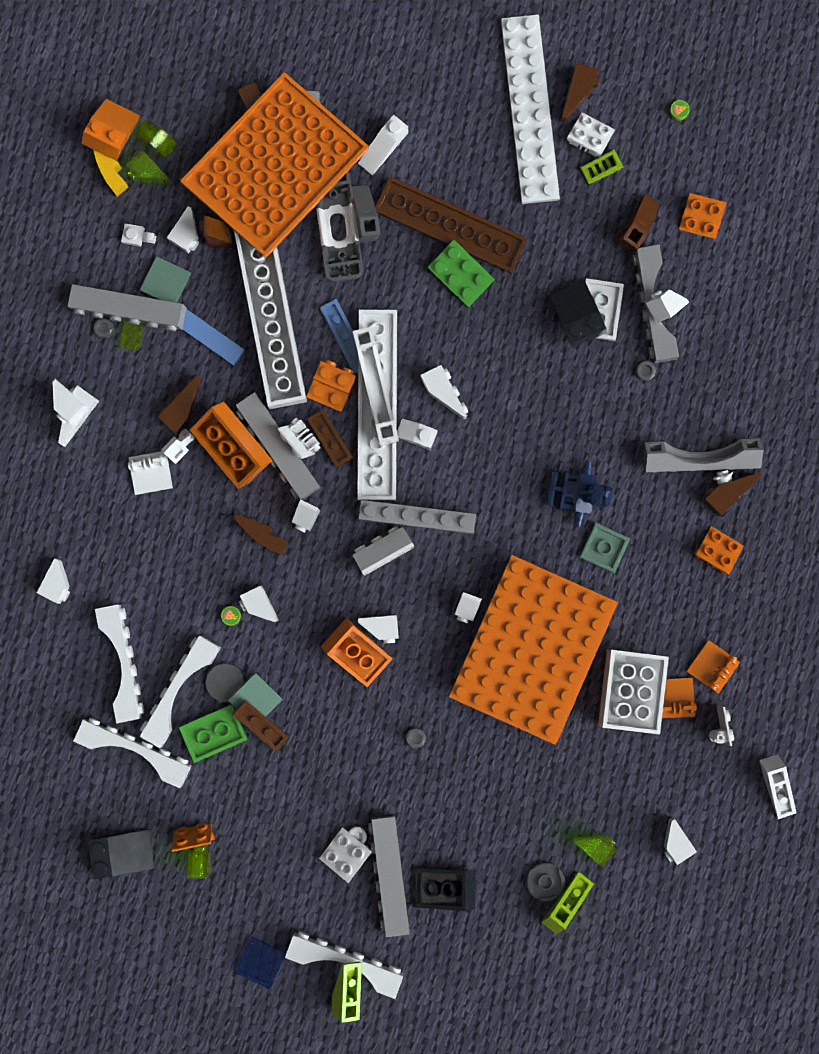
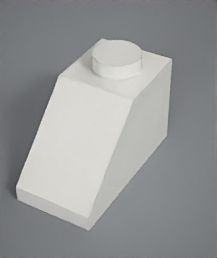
(185, 233)
(665, 304)
(66, 404)
(417, 433)
(305, 516)
(55, 583)
(258, 604)
(467, 607)
(383, 627)
(677, 843)

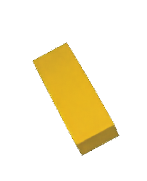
(109, 169)

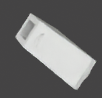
(439, 387)

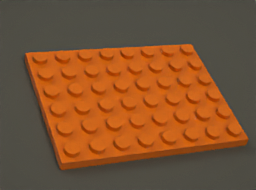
(274, 164)
(533, 649)

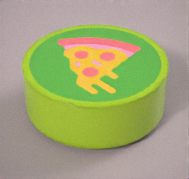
(679, 110)
(231, 615)

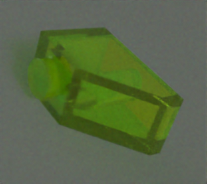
(155, 138)
(146, 171)
(596, 846)
(199, 863)

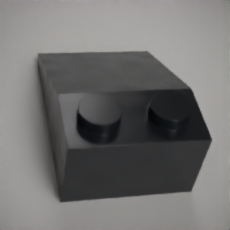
(578, 314)
(121, 854)
(444, 888)

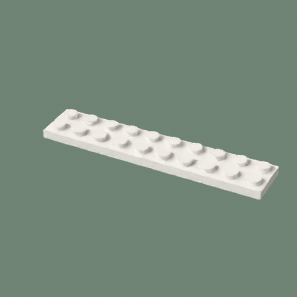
(530, 109)
(377, 462)

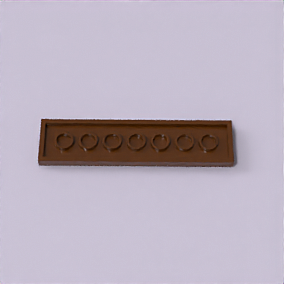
(449, 223)

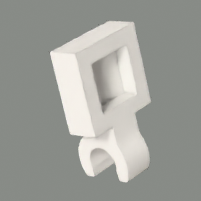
(135, 235)
(176, 448)

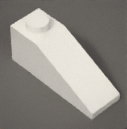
(384, 144)
(67, 429)
(778, 786)

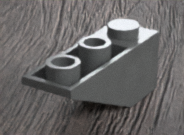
(366, 214)

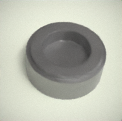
(103, 328)
(645, 371)
(415, 738)

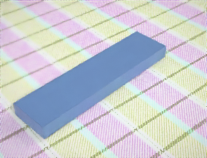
(342, 332)
(212, 338)

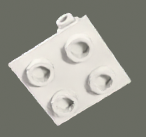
(590, 134)
(299, 446)
(150, 472)
(724, 734)
(345, 855)

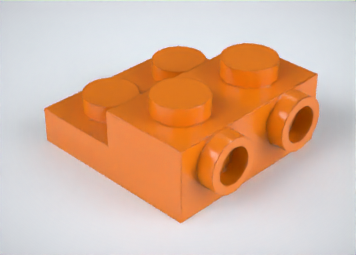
(331, 385)

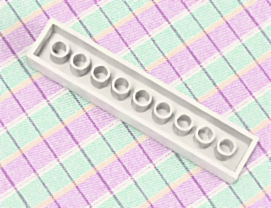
(271, 326)

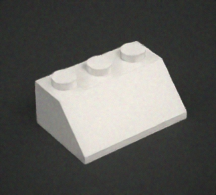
(383, 550)

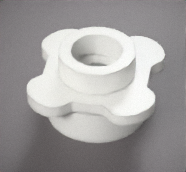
(723, 476)

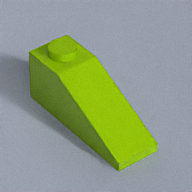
(567, 904)
(347, 993)

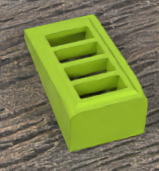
(605, 157)

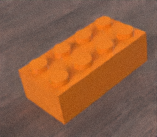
(230, 445)

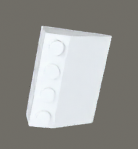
(633, 691)

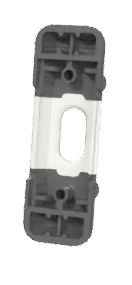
(342, 257)

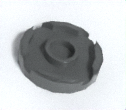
(223, 681)
(548, 876)

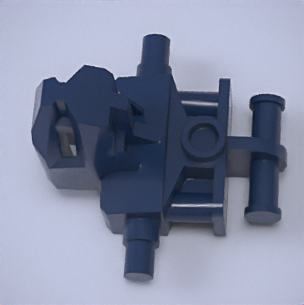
(579, 493)

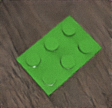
(461, 273)
(213, 733)

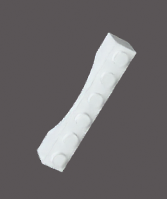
(375, 386)
(126, 704)
(159, 725)
(169, 768)
(306, 950)

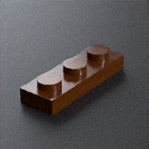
(330, 438)
(260, 725)

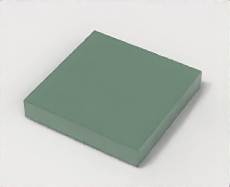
(165, 281)
(604, 547)
(257, 693)

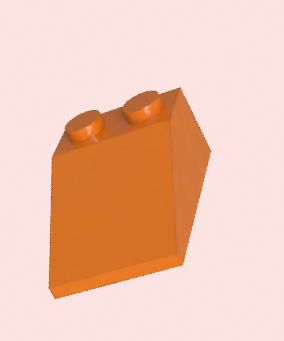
(110, 129)
(356, 652)

